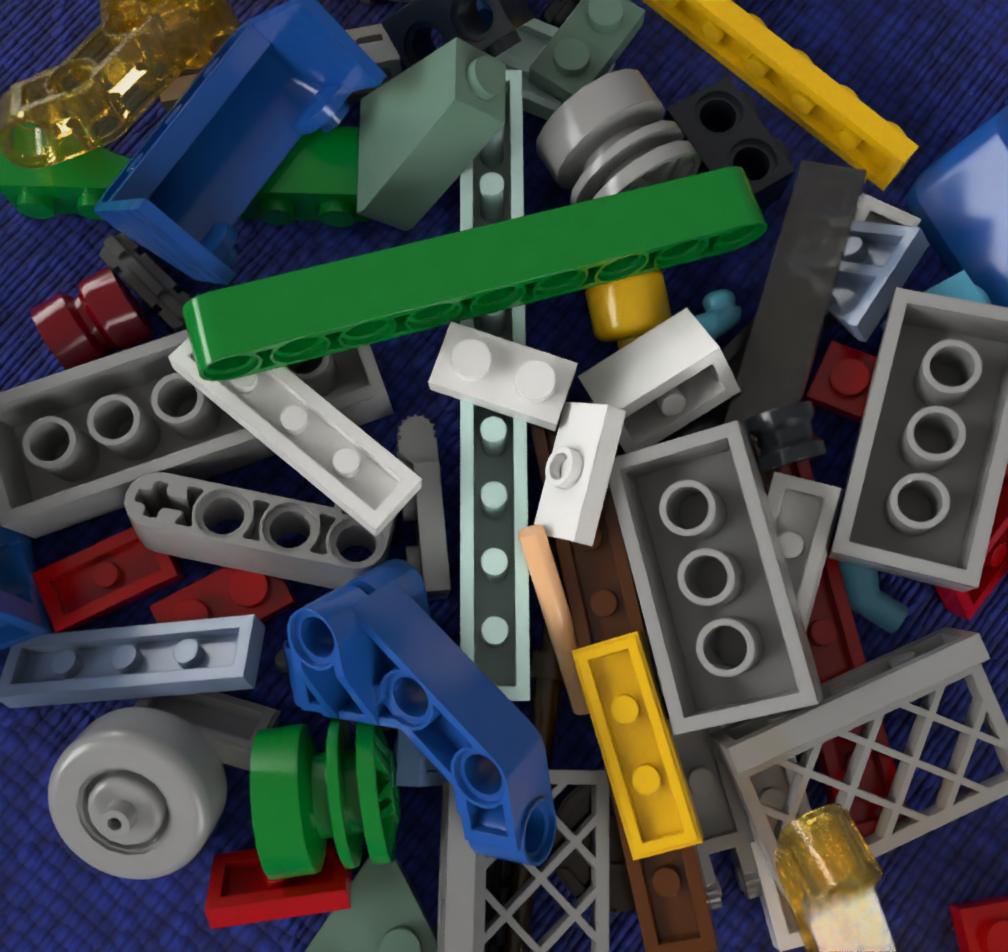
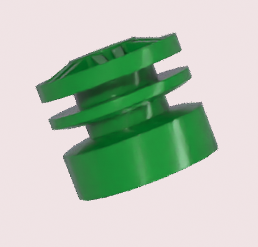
(316, 796)

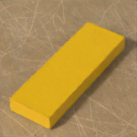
(637, 746)

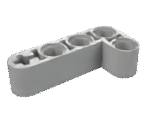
(166, 503)

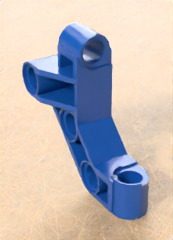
(384, 662)

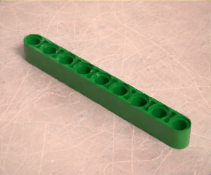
(468, 273)

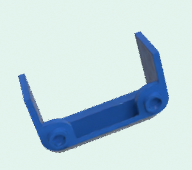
(232, 131)
(966, 207)

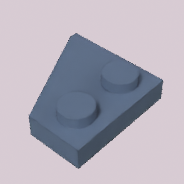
(873, 266)

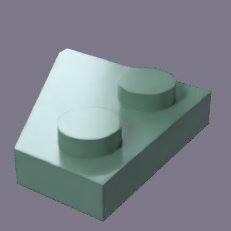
(382, 915)

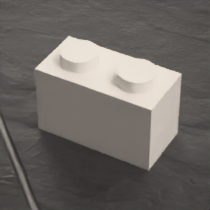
(662, 380)

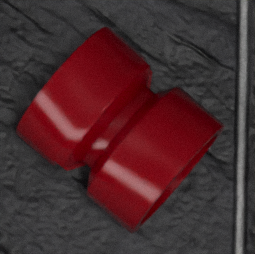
(93, 321)

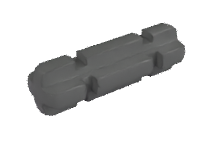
(146, 279)

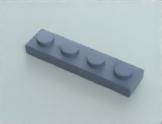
(134, 662)

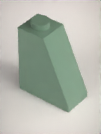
(426, 131)

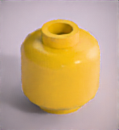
(628, 307)

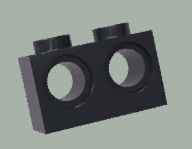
(412, 25)
(741, 143)

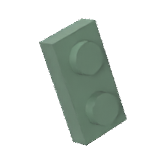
(585, 46)

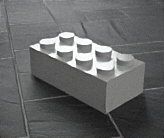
(929, 444)
(713, 580)

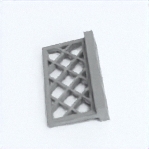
(863, 699)
(463, 876)

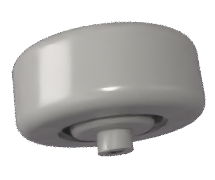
(137, 793)

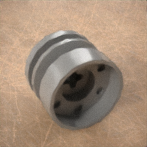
(614, 139)

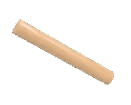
(554, 609)

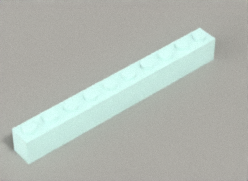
(495, 445)

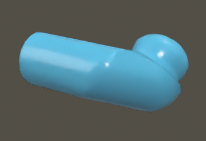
(720, 313)
(868, 600)

